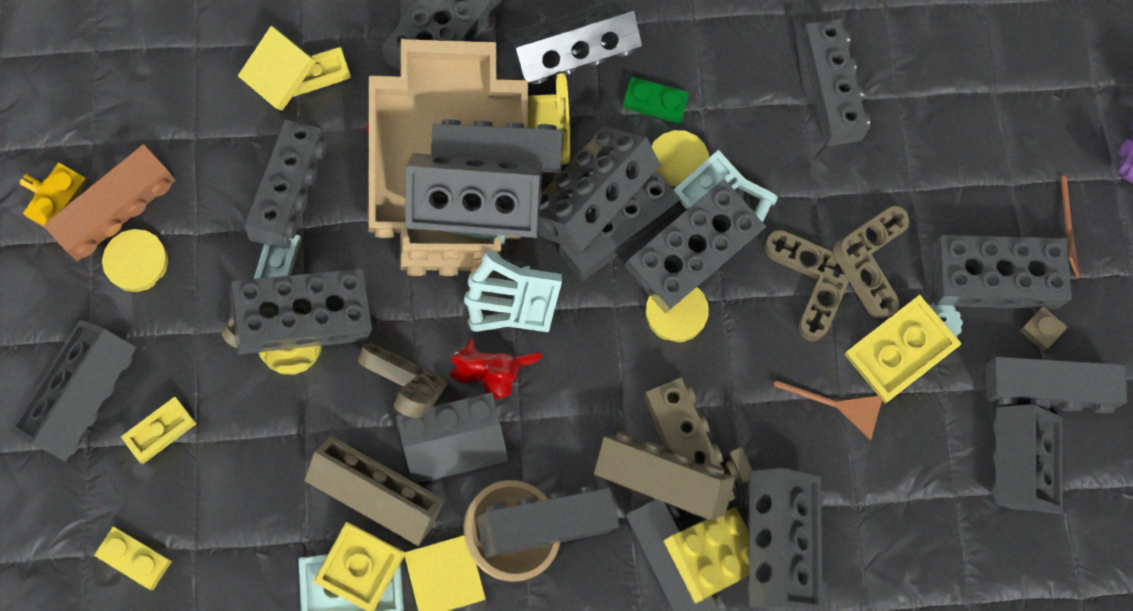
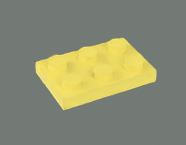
(902, 349)
(711, 554)

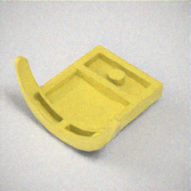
(554, 111)

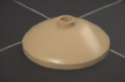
(510, 566)

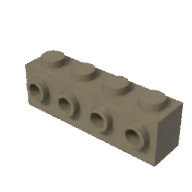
(680, 424)
(664, 475)
(373, 494)

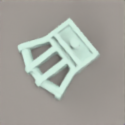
(714, 171)
(532, 300)

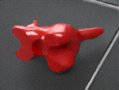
(494, 370)

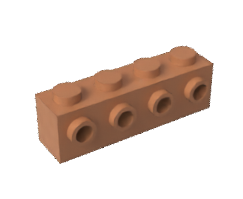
(110, 203)

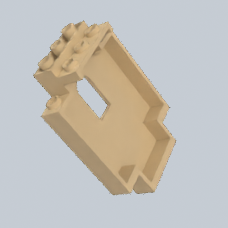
(434, 84)

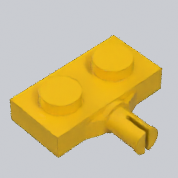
(53, 193)

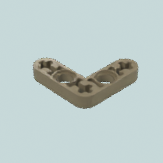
(862, 259)
(825, 279)
(420, 386)

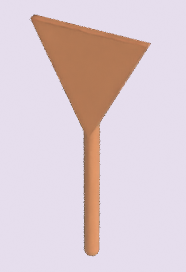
(1068, 225)
(861, 411)

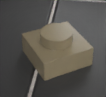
(1043, 329)
(738, 466)

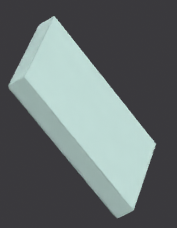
(320, 599)

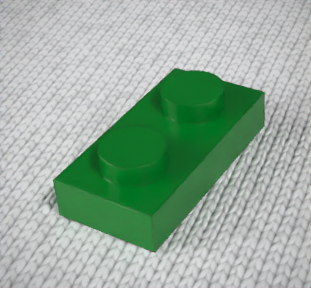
(655, 100)

